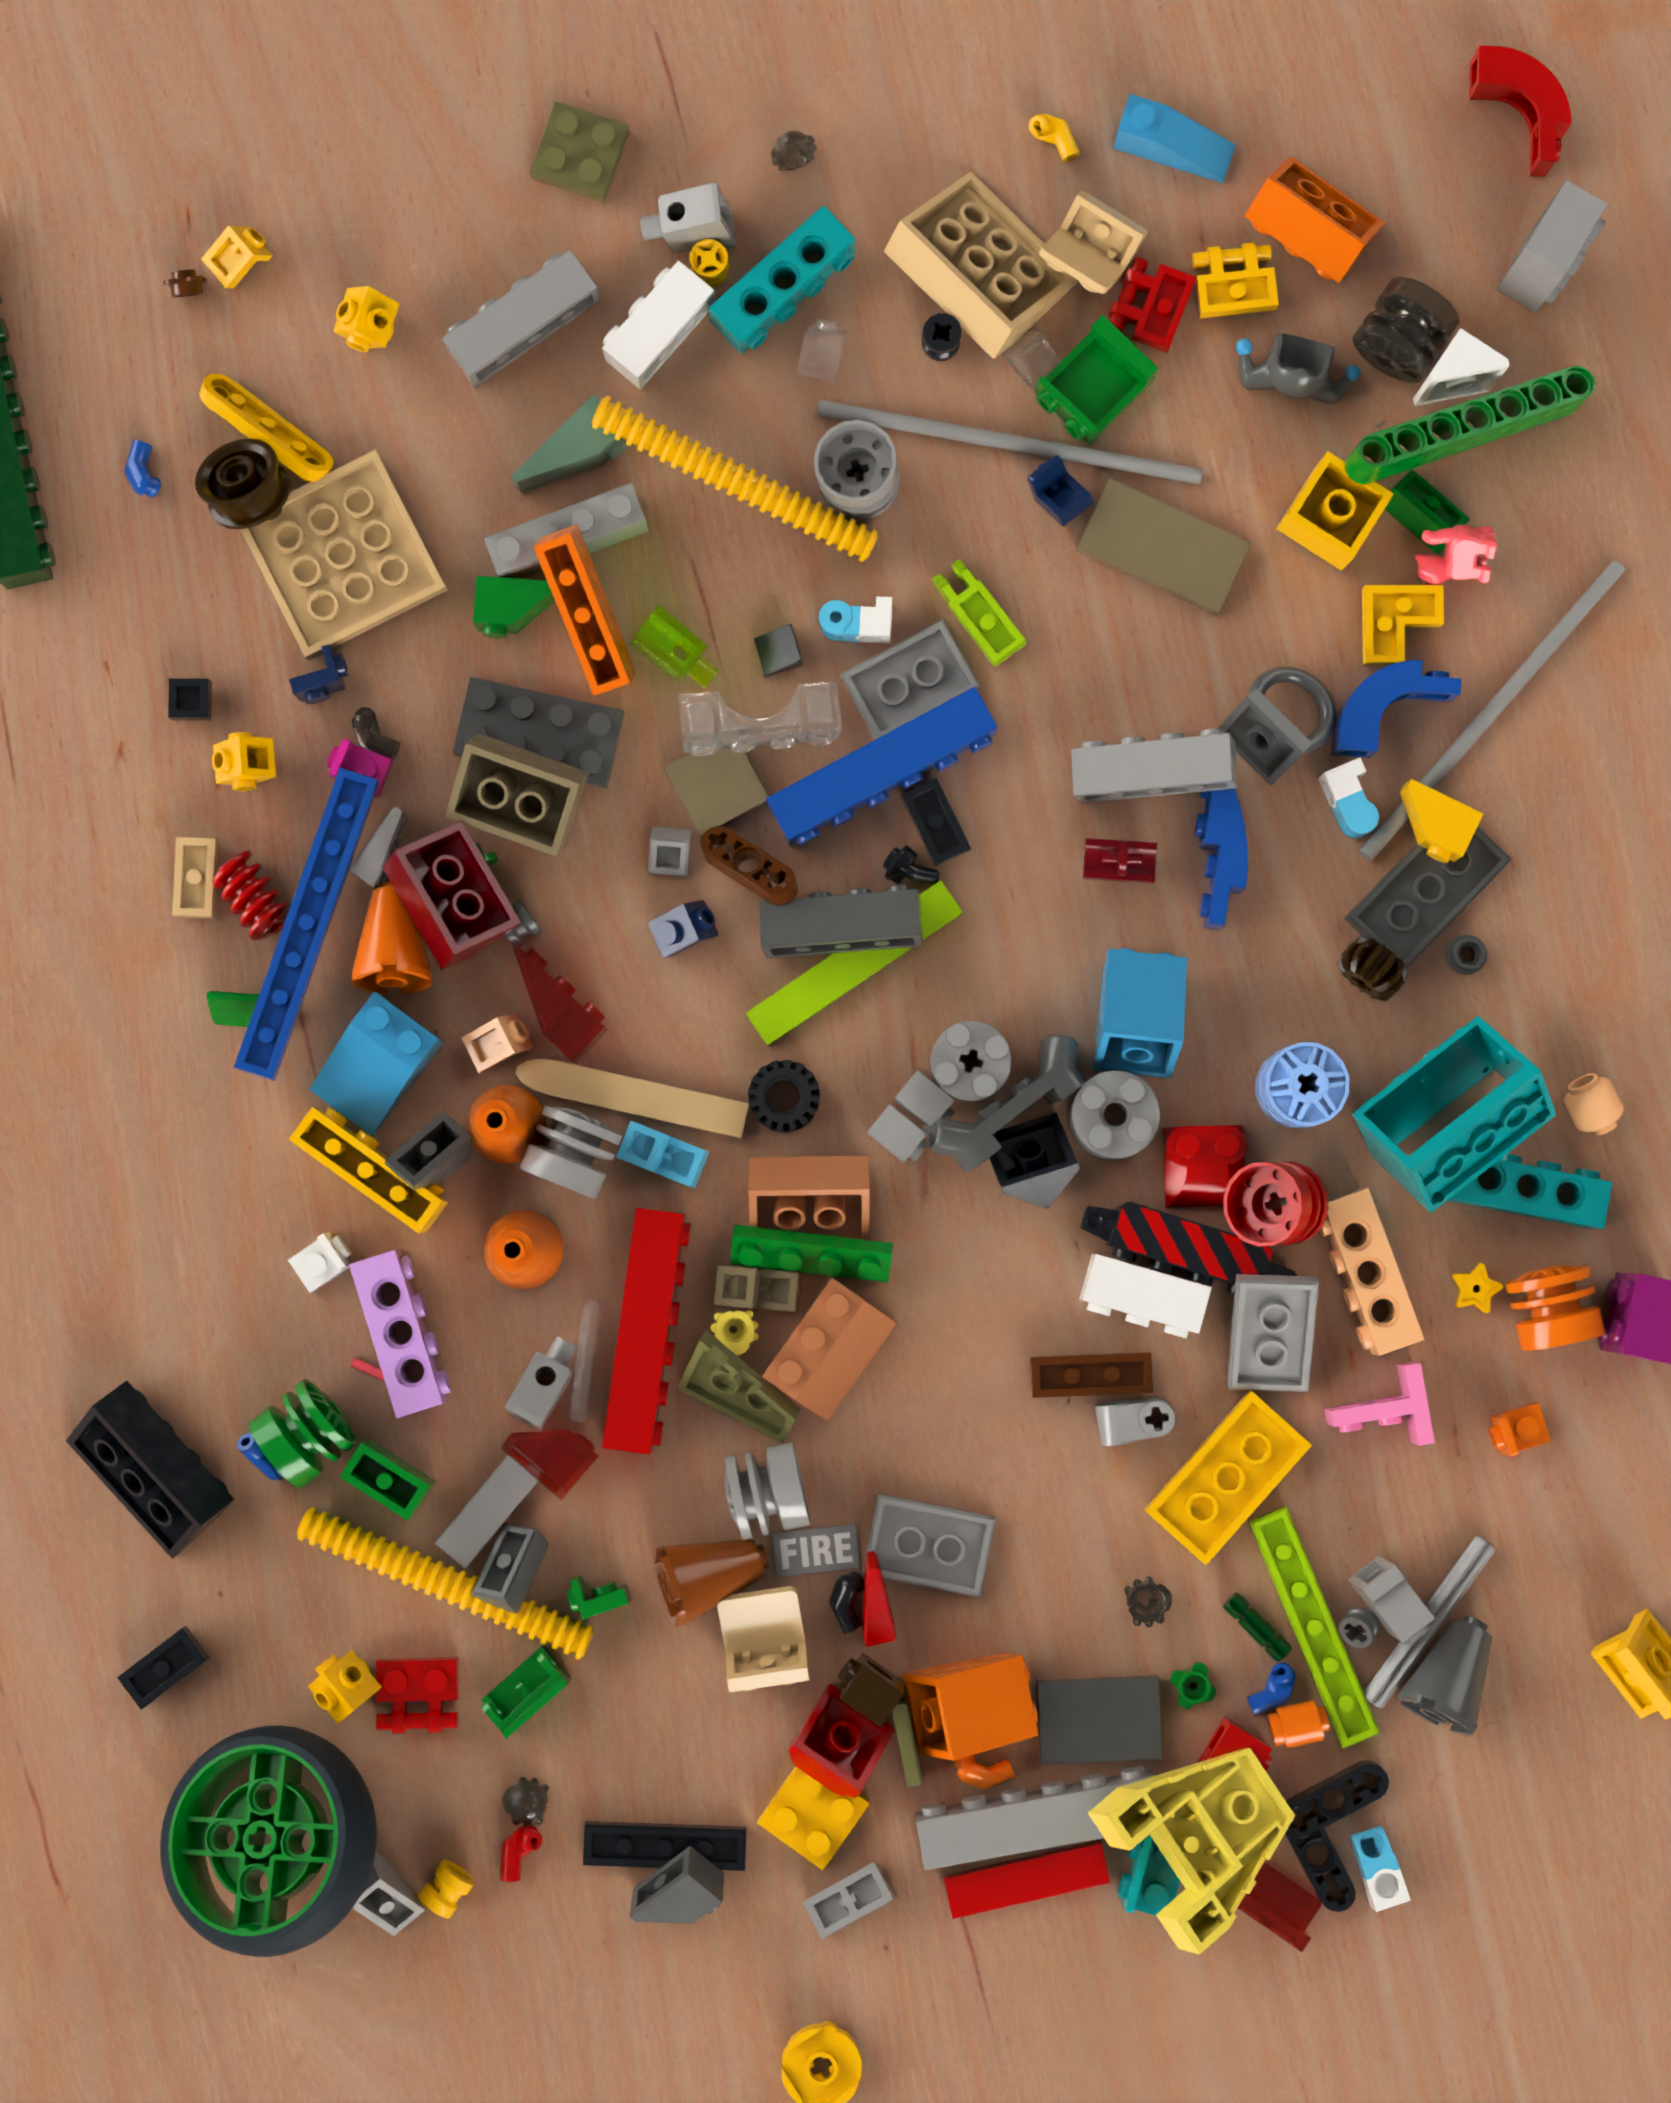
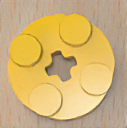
(822, 2041)

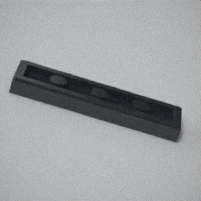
(656, 1844)

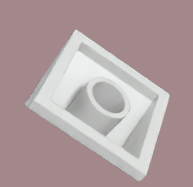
(1462, 371)

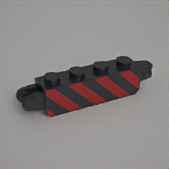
(1179, 1244)

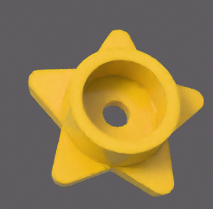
(1465, 1284)

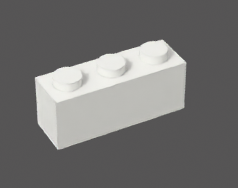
(658, 324)
(1144, 1295)

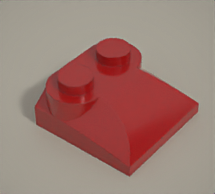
(1200, 1163)
(839, 1745)

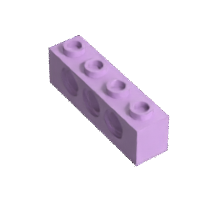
(370, 1278)

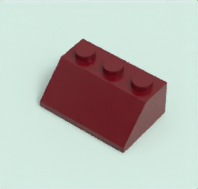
(451, 894)

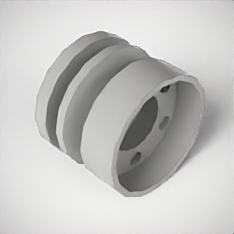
(855, 448)
(571, 1151)
(766, 1490)

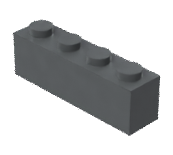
(842, 923)

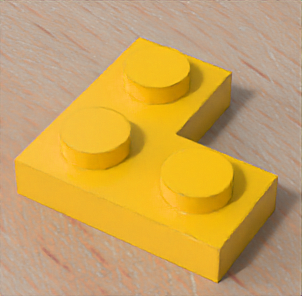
(1390, 610)

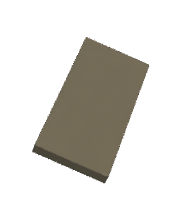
(1163, 546)

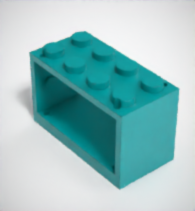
(1475, 1137)

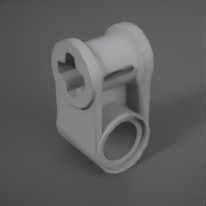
(1125, 1421)

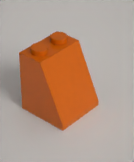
(970, 1705)

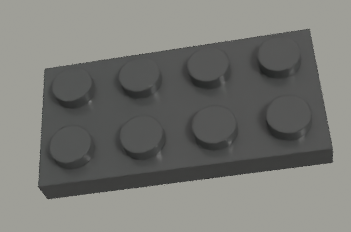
(544, 724)

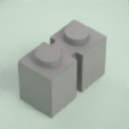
(897, 1132)

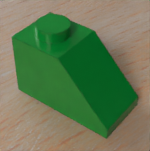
(508, 604)

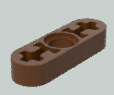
(755, 880)

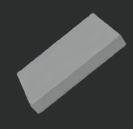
(909, 679)
(1272, 1332)
(931, 1544)

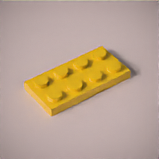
(1227, 1477)

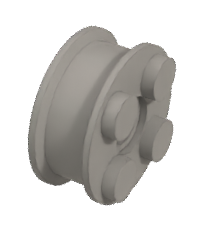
(1139, 1109)

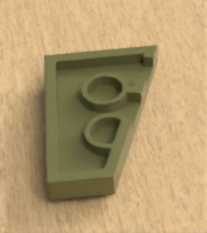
(737, 1390)

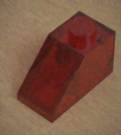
(552, 1457)

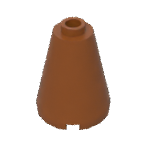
(705, 1573)

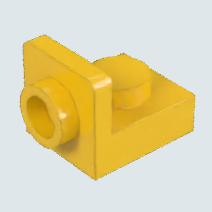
(235, 254)

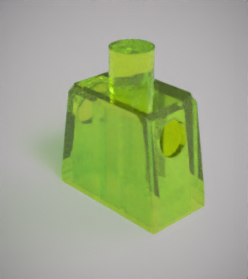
(662, 634)

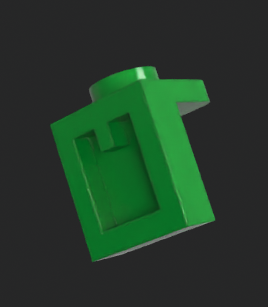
(605, 1597)

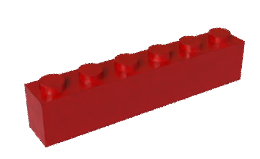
(644, 1331)

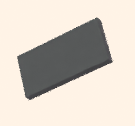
(1425, 896)

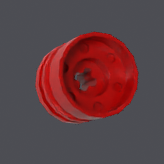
(1255, 1200)

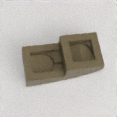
(758, 1288)

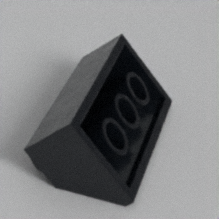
(149, 1468)

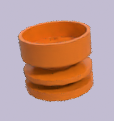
(1555, 1307)

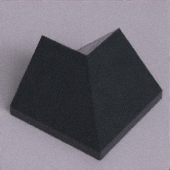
(1034, 1160)

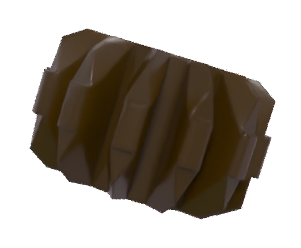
(1373, 968)

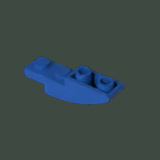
(1225, 833)

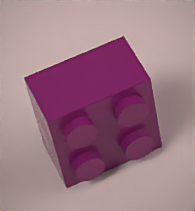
(1638, 1317)

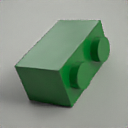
(387, 1479)

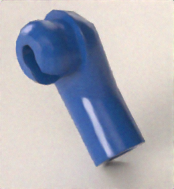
(137, 471)
(252, 1452)

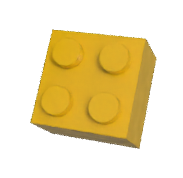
(1334, 512)

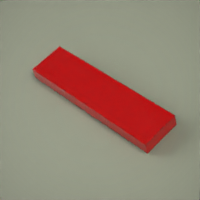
(1026, 1879)

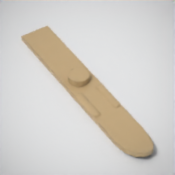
(634, 1096)

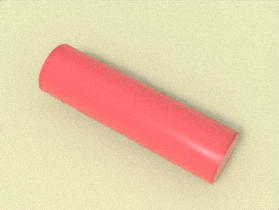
(367, 1368)

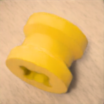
(709, 254)

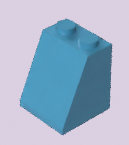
(1140, 1013)

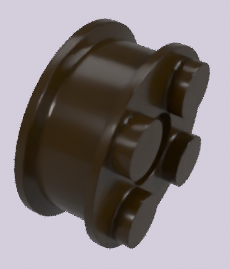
(243, 484)

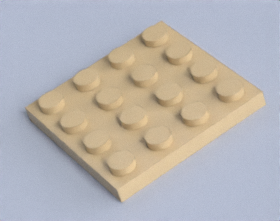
(343, 556)

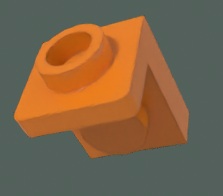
(1518, 1429)

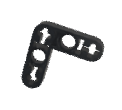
(1314, 1833)

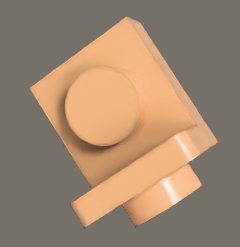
(497, 1041)

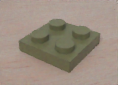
(579, 151)

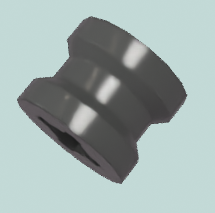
(527, 927)

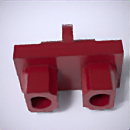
(1119, 860)

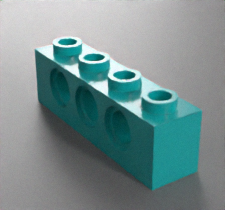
(817, 234)
(1585, 1209)

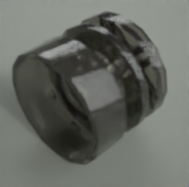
(1406, 329)

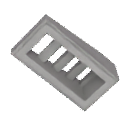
(375, 854)

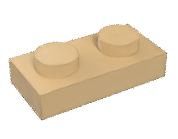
(193, 877)

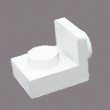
(321, 1261)

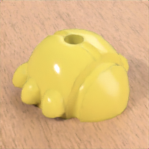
(739, 1340)

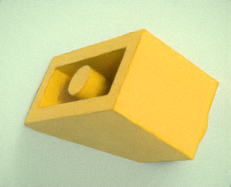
(1439, 821)

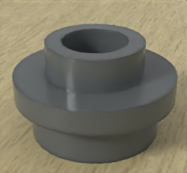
(1476, 947)

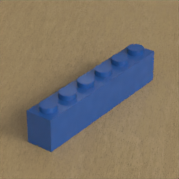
(882, 766)

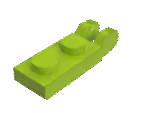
(981, 615)

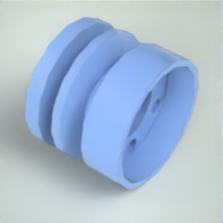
(1279, 1089)

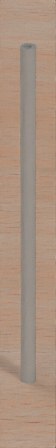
(1011, 442)
(1498, 703)

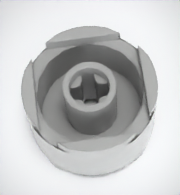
(990, 1051)

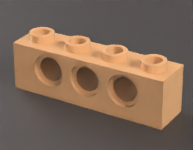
(1401, 1324)

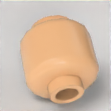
(1593, 1104)

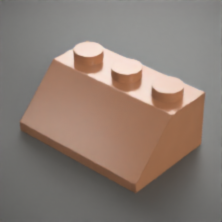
(811, 1194)
(829, 1349)

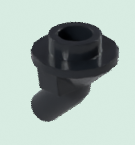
(901, 866)

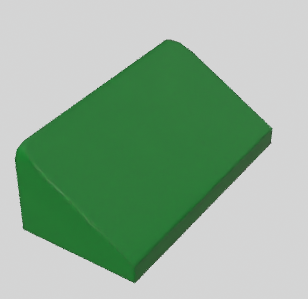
(1423, 508)
(231, 1007)

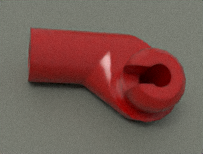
(516, 1847)

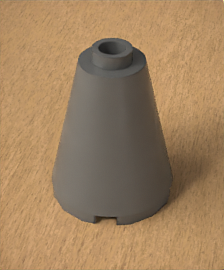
(1451, 1678)

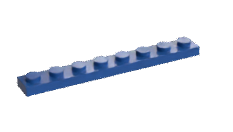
(306, 924)

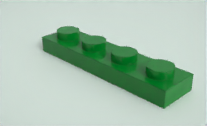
(811, 1253)

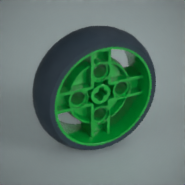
(191, 1834)

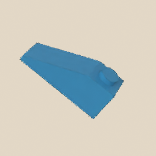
(1172, 139)

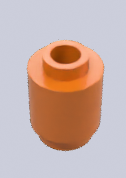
(1298, 1724)

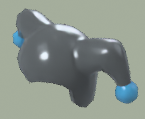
(1295, 369)

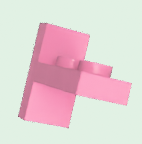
(1390, 1410)

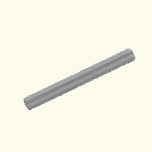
(1440, 1606)

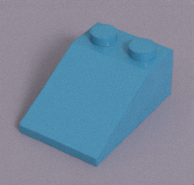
(375, 1063)

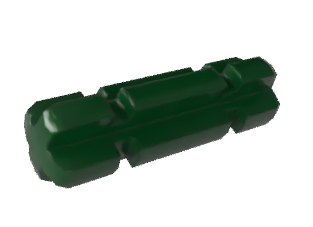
(1257, 1627)

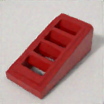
(877, 1617)

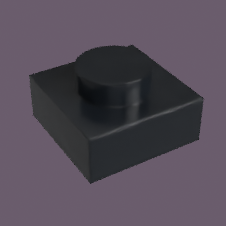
(190, 699)

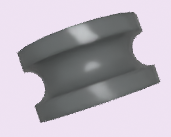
(1363, 1637)

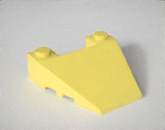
(1213, 1829)

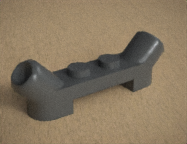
(1055, 1081)

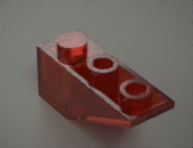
(560, 1016)

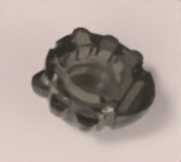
(793, 150)
(1158, 1599)
(527, 1792)

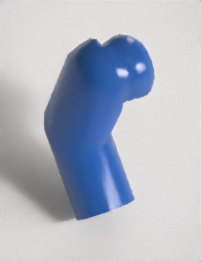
(1277, 1690)

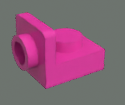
(359, 761)

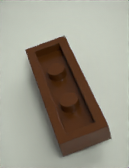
(1091, 1374)

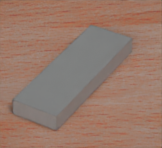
(486, 1512)

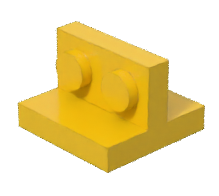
(1640, 1664)

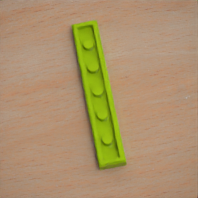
(842, 973)
(1313, 1627)

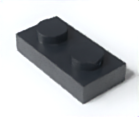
(935, 822)
(163, 1667)

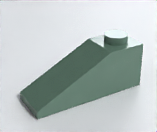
(569, 450)

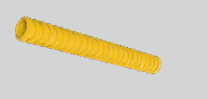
(734, 478)
(439, 1580)

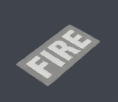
(815, 1550)

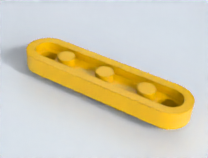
(262, 423)

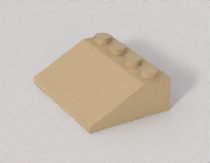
(978, 263)

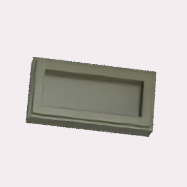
(907, 1743)

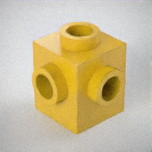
(366, 318)
(243, 761)
(343, 1685)

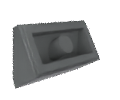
(511, 1567)

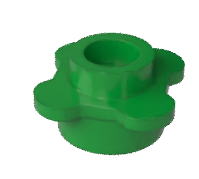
(1204, 1690)

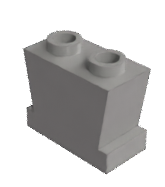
(1392, 1600)

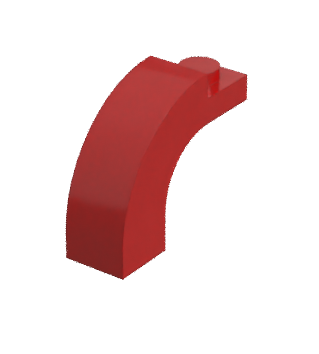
(1533, 90)

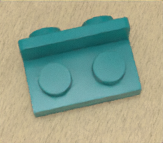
(1149, 1882)

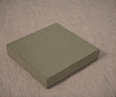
(716, 787)

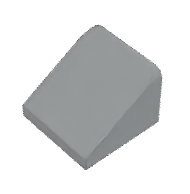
(669, 851)

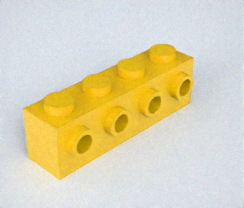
(363, 1166)

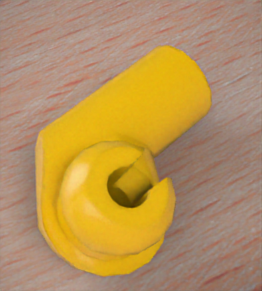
(1056, 132)

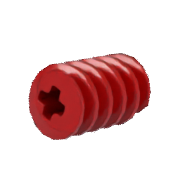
(250, 897)

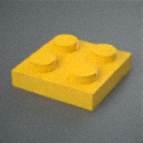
(811, 1817)

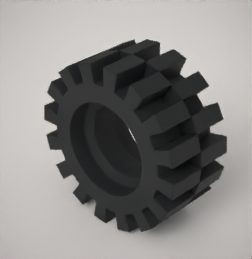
(783, 1071)

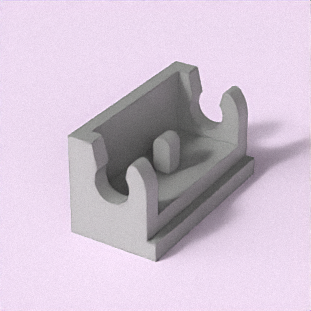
(849, 1900)

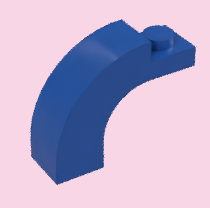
(1360, 716)

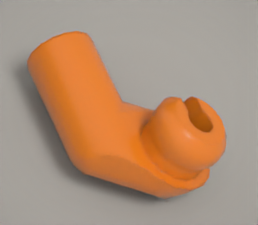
(982, 1776)

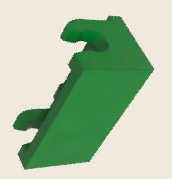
(525, 1691)

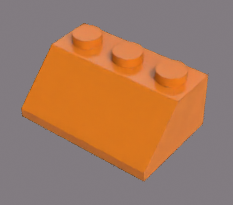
(1313, 219)

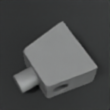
(691, 217)
(534, 1402)

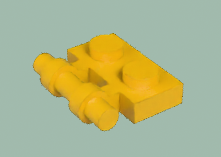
(1235, 291)

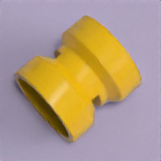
(446, 1889)

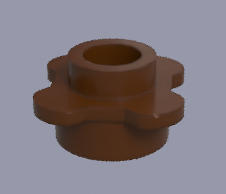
(185, 283)

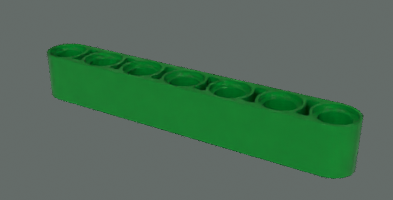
(1457, 435)

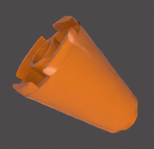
(390, 948)
(520, 1118)
(539, 1249)

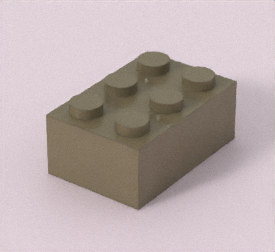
(516, 794)

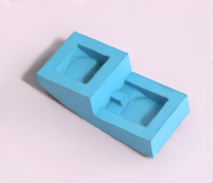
(662, 1154)

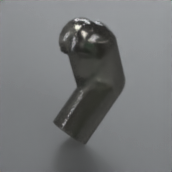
(369, 734)

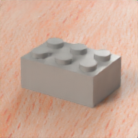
(1554, 247)

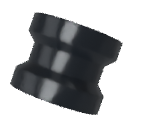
(940, 345)

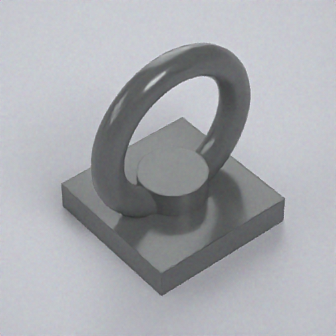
(1266, 735)

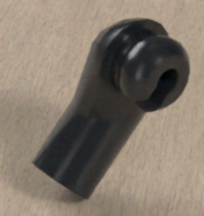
(843, 1598)

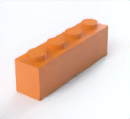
(585, 609)

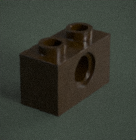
(869, 1688)

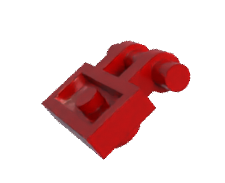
(1164, 306)
(417, 1680)

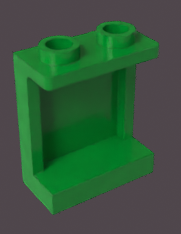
(1095, 381)

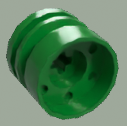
(295, 1439)

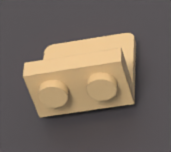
(1093, 244)
(763, 1639)

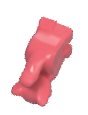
(1461, 554)

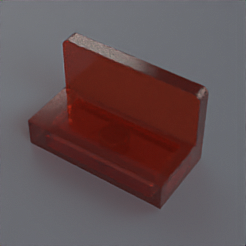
(1281, 1906)

